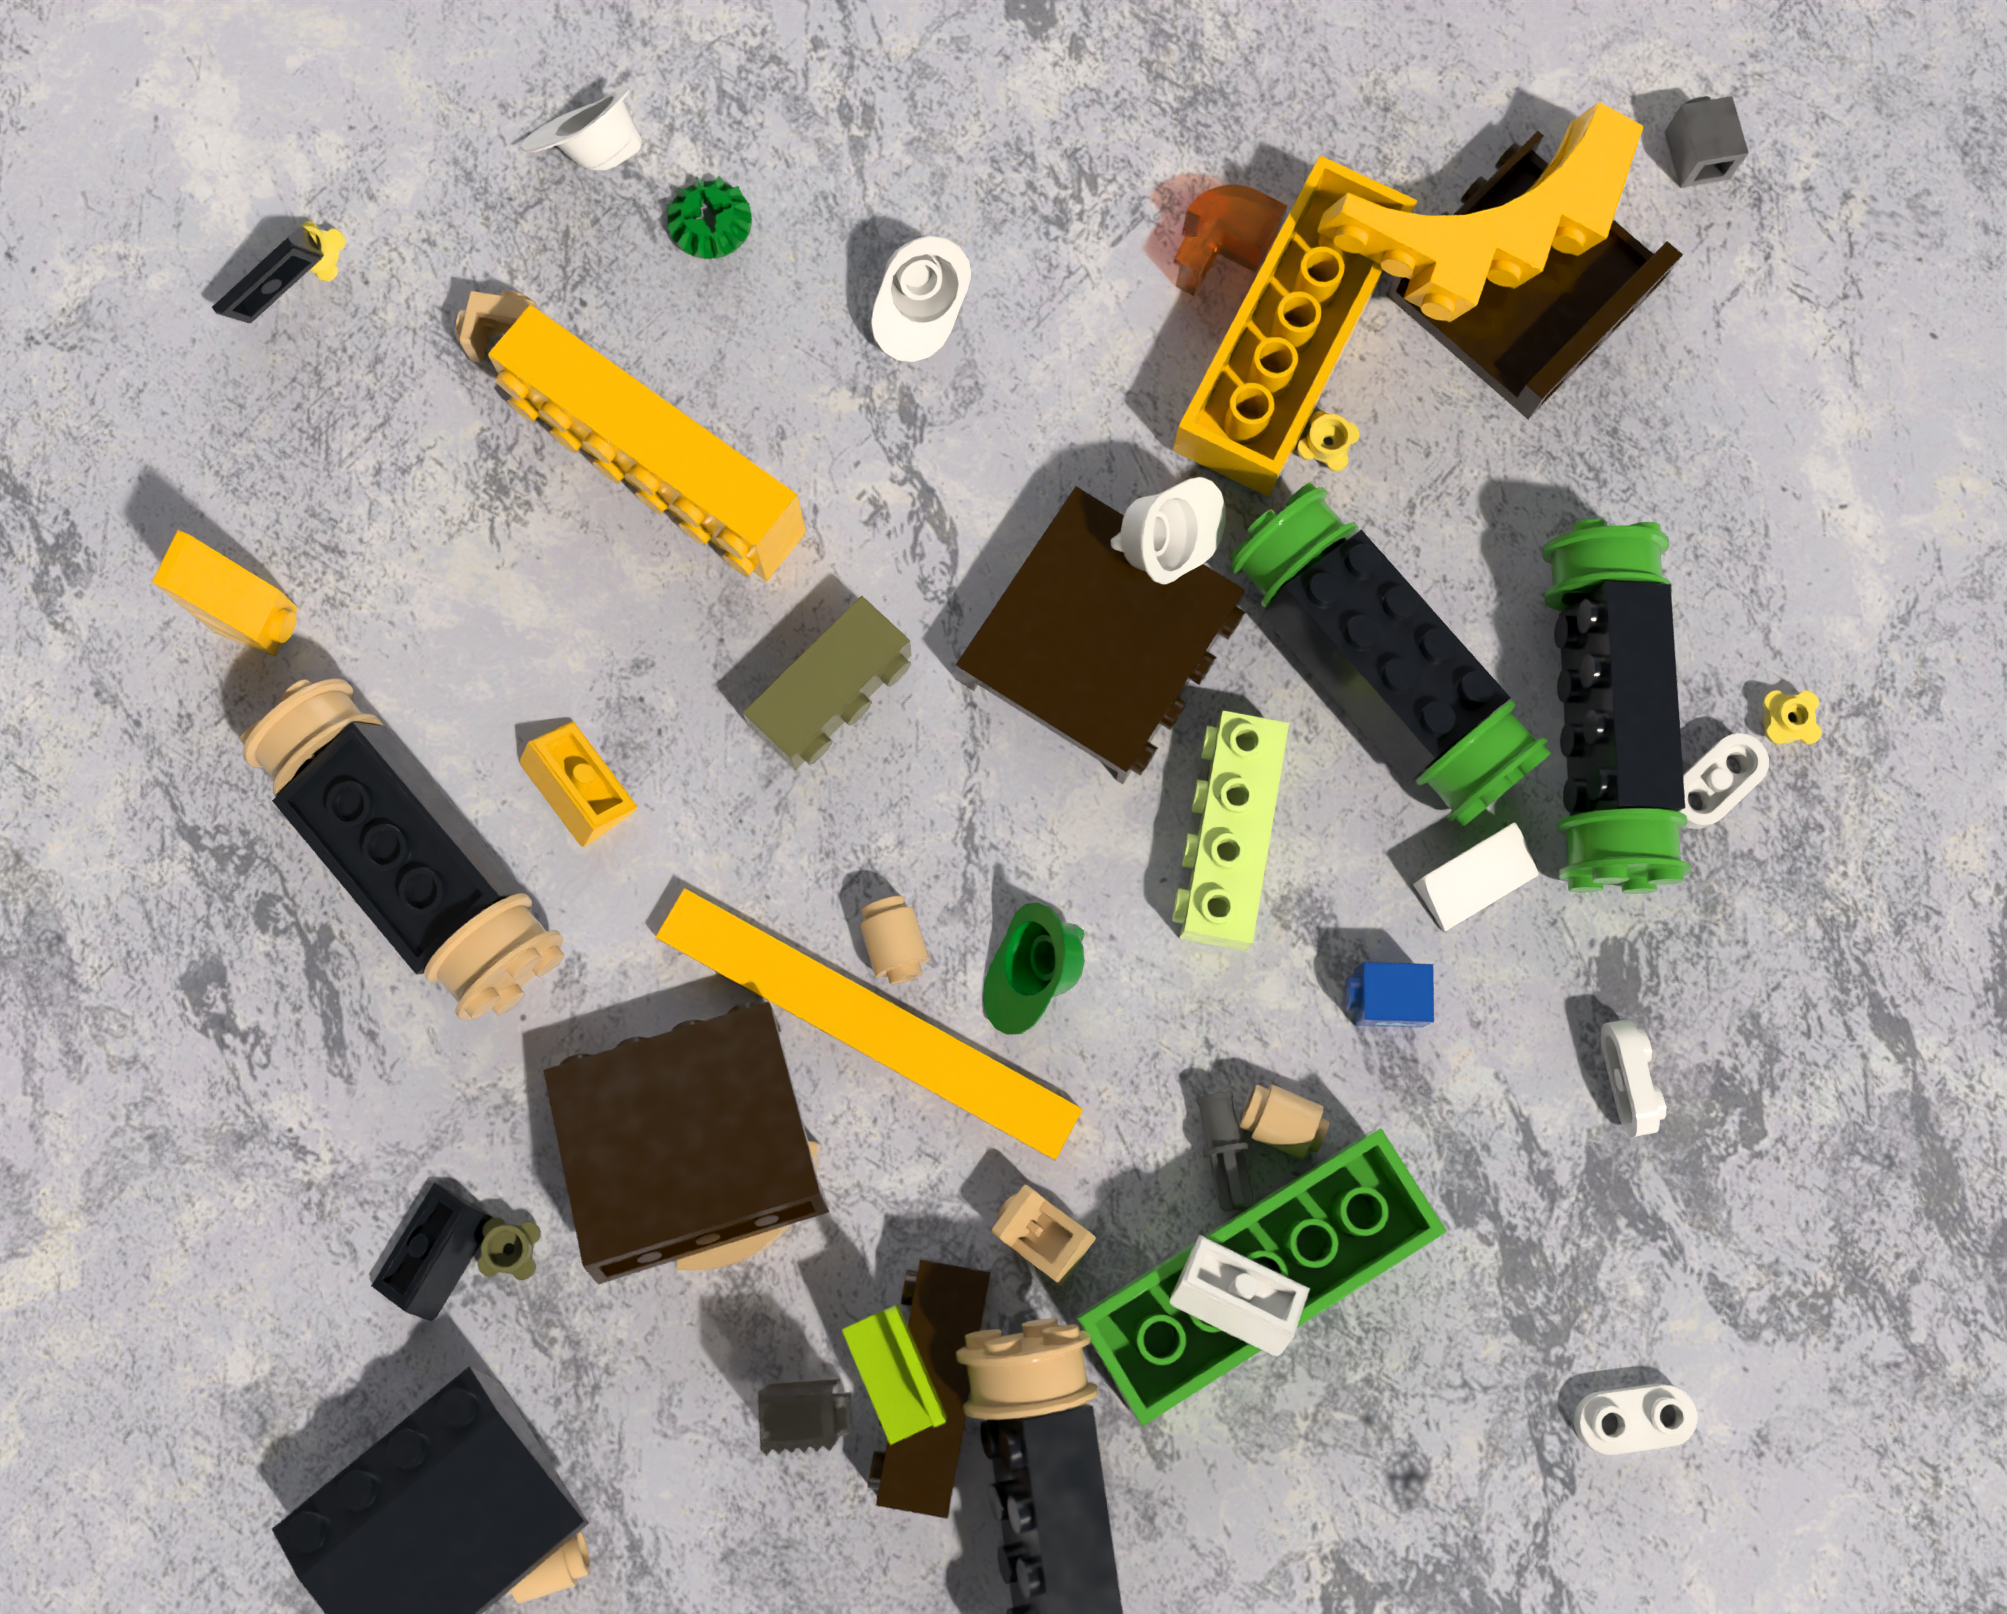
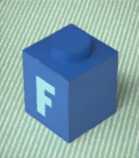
(1391, 994)

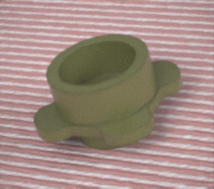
(494, 1258)

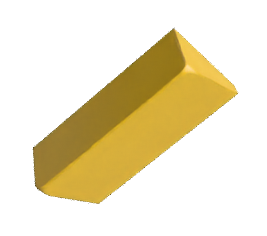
(576, 783)

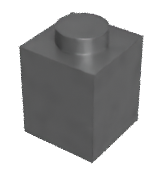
(1706, 141)

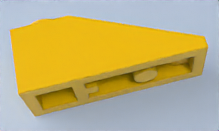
(225, 595)

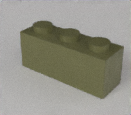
(829, 684)

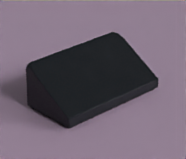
(270, 278)
(432, 1253)

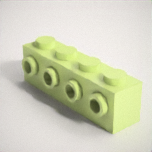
(1232, 831)

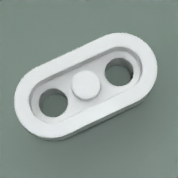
(1719, 786)
(1626, 1058)
(1637, 1418)

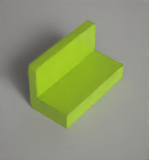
(894, 1374)

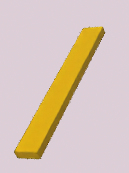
(870, 1024)

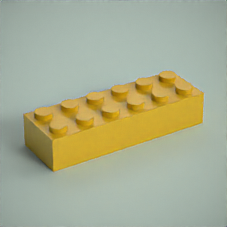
(1284, 338)
(647, 444)

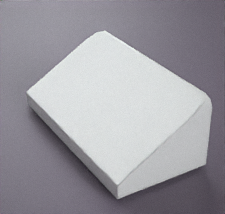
(1477, 877)
(1239, 1296)

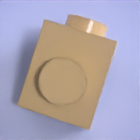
(486, 317)
(1042, 1234)

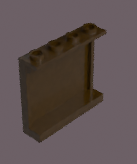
(1543, 331)
(1097, 641)
(682, 1142)

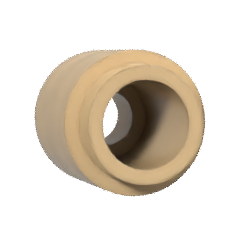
(893, 940)
(1284, 1120)
(556, 1572)

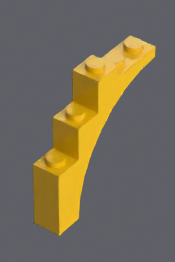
(1507, 244)

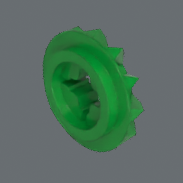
(693, 235)

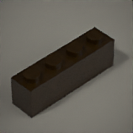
(922, 1468)

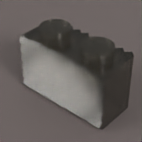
(803, 1415)

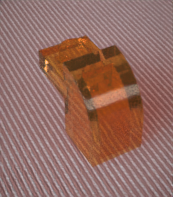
(1229, 223)

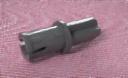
(1226, 1151)

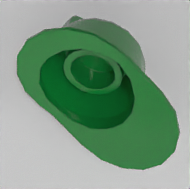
(1032, 965)

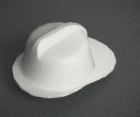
(593, 135)
(920, 297)
(1173, 529)

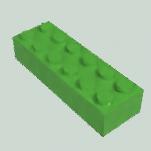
(1320, 1229)

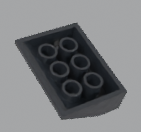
(434, 1511)

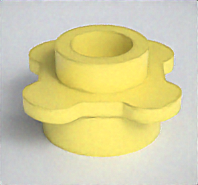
(330, 244)
(1339, 430)
(1778, 726)

